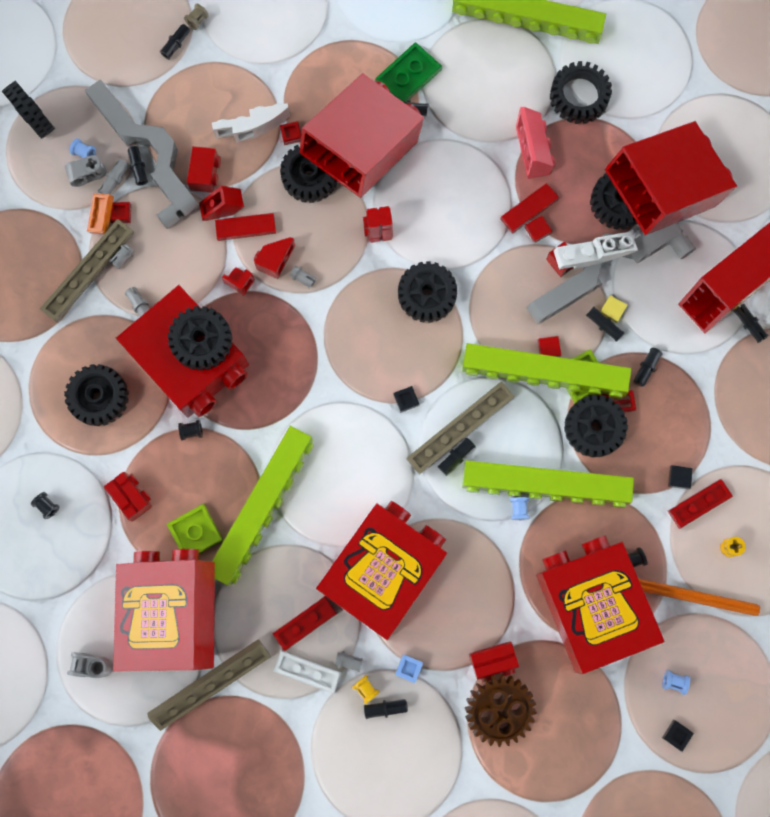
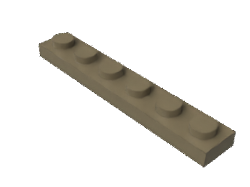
(87, 270)
(460, 428)
(208, 685)

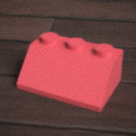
(534, 143)

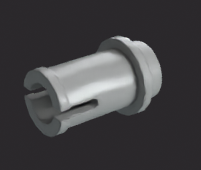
(122, 255)
(302, 276)
(348, 661)

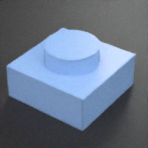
(409, 668)

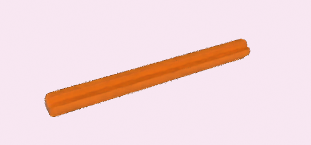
(700, 597)

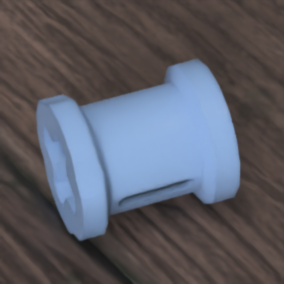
(81, 149)
(519, 508)
(676, 682)

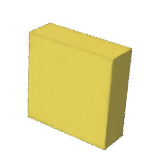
(613, 308)

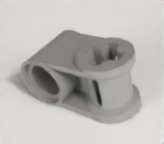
(83, 171)
(85, 666)

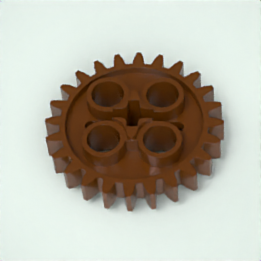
(516, 719)

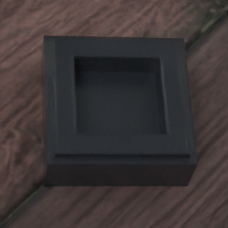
(406, 399)
(680, 477)
(677, 735)

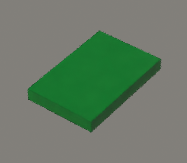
(409, 72)

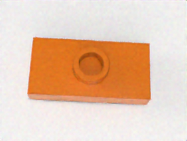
(100, 213)

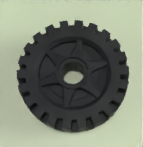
(28, 109)
(303, 185)
(608, 207)
(427, 306)
(191, 325)
(84, 386)
(607, 414)

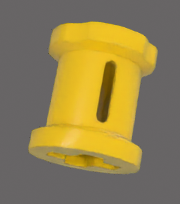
(732, 552)
(365, 689)

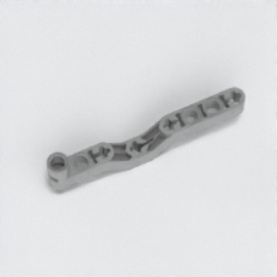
(181, 200)
(588, 279)

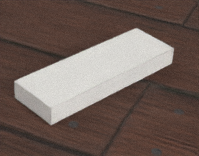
(307, 672)

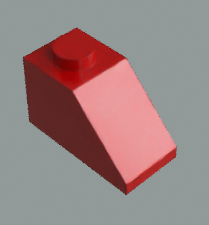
(221, 203)
(274, 257)

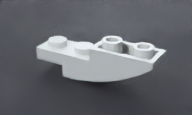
(260, 122)
(596, 251)

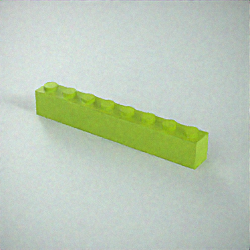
(538, 16)
(546, 370)
(548, 483)
(260, 505)

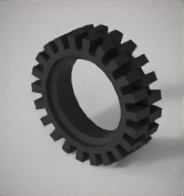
(580, 72)

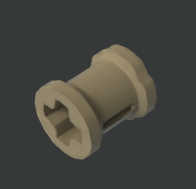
(196, 16)

